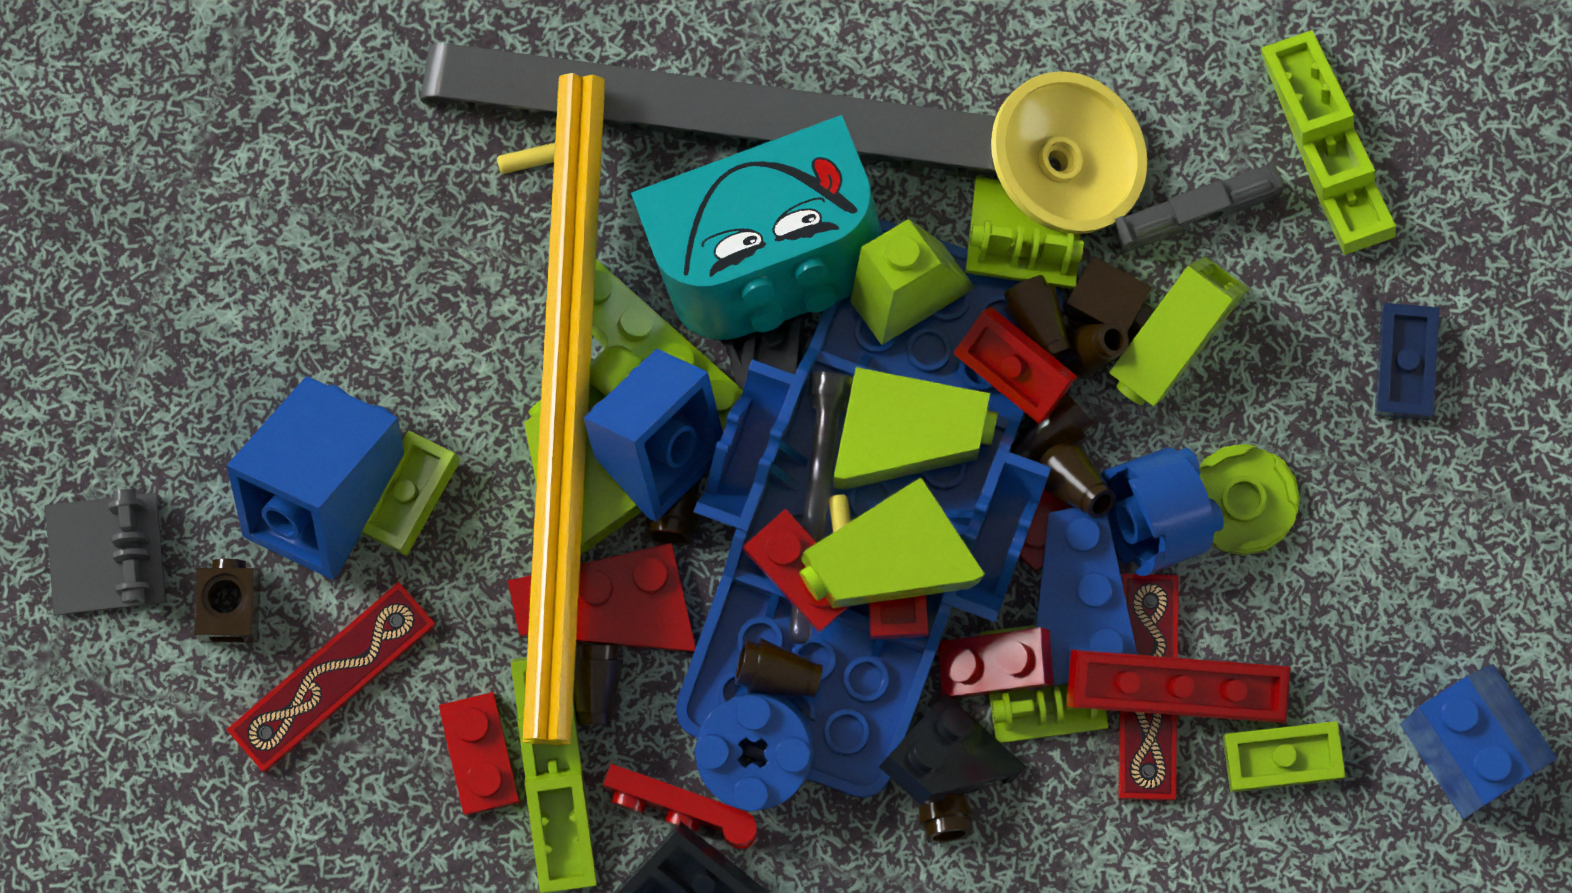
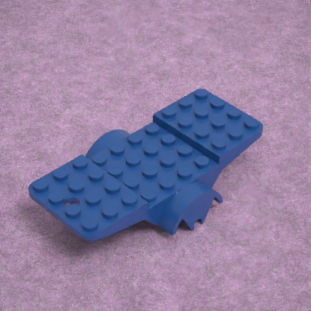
(764, 466)

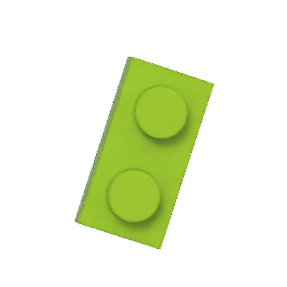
(411, 493)
(1284, 756)

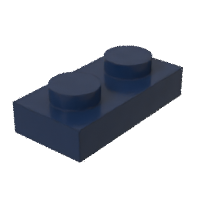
(1407, 361)

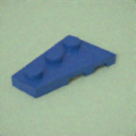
(1081, 591)

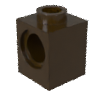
(1109, 297)
(231, 627)

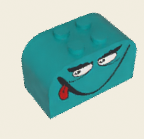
(762, 231)

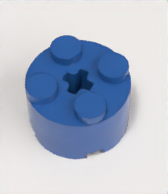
(1161, 510)
(722, 748)

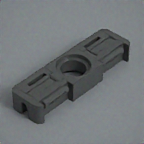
(1211, 201)

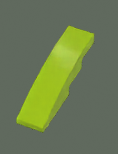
(1328, 142)
(555, 804)

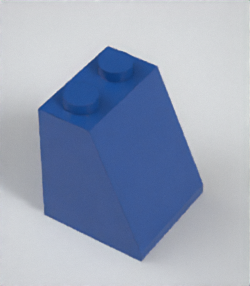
(315, 475)
(1477, 740)

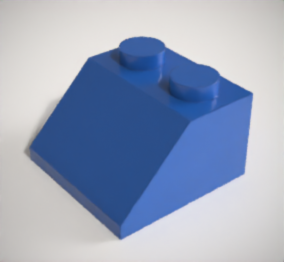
(657, 431)

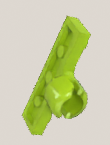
(631, 333)

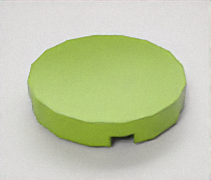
(1246, 527)

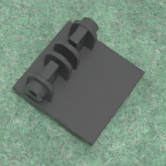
(105, 553)

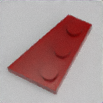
(624, 602)

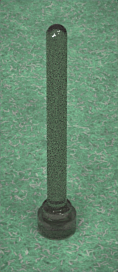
(829, 396)

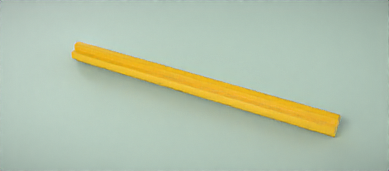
(563, 411)

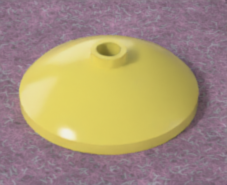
(1090, 137)

